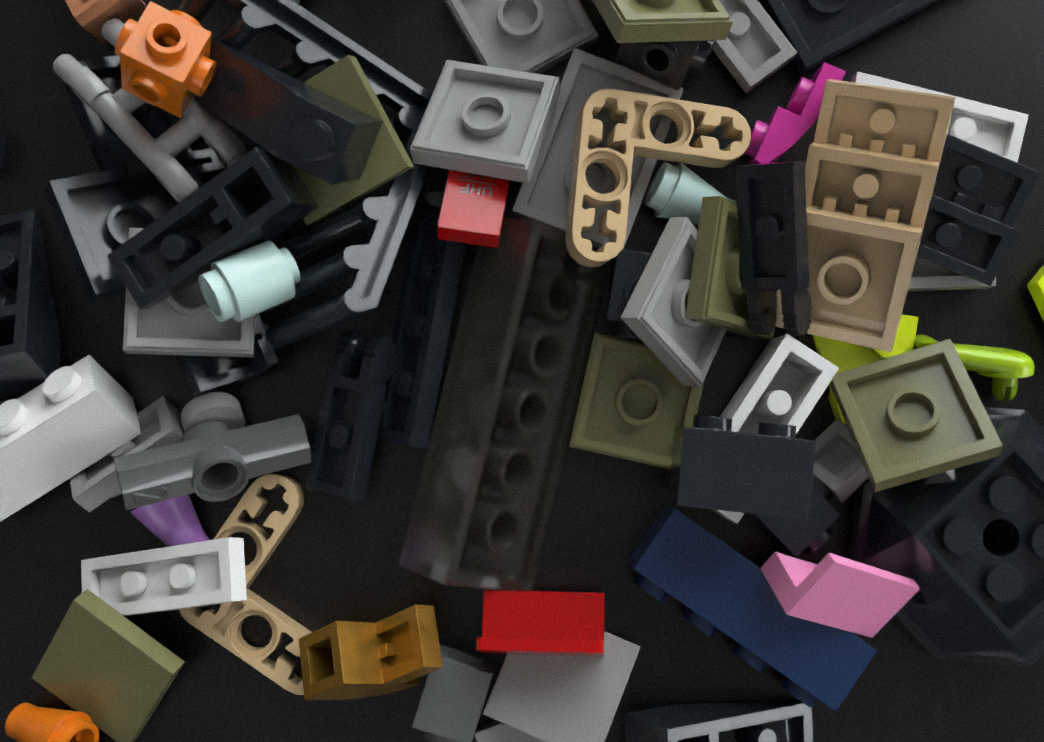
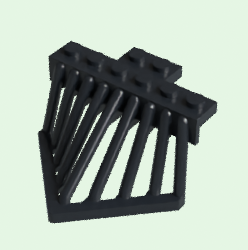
(102, 206)

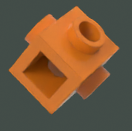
(165, 58)

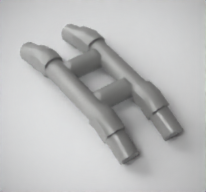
(155, 153)

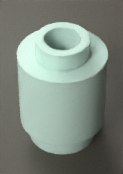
(249, 281)

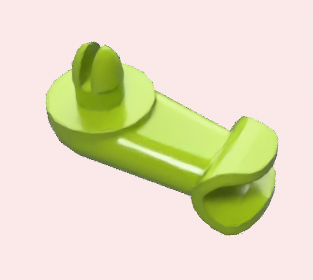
(999, 363)

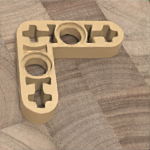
(634, 138)
(225, 622)

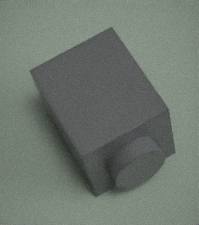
(454, 697)

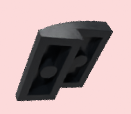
(974, 210)

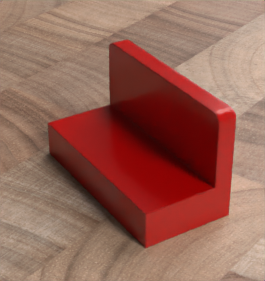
(543, 623)

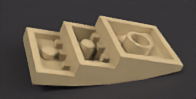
(868, 206)

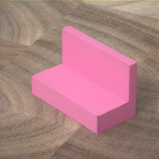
(838, 591)

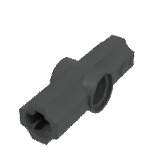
(212, 461)

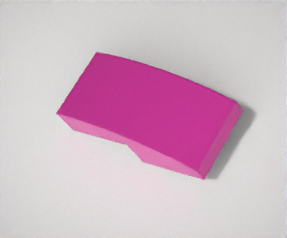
(788, 125)

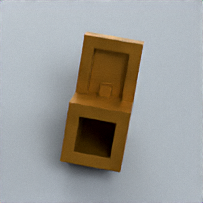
(370, 658)

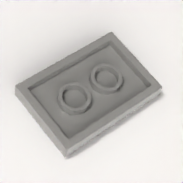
(549, 187)

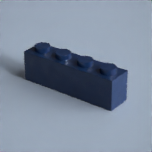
(735, 597)

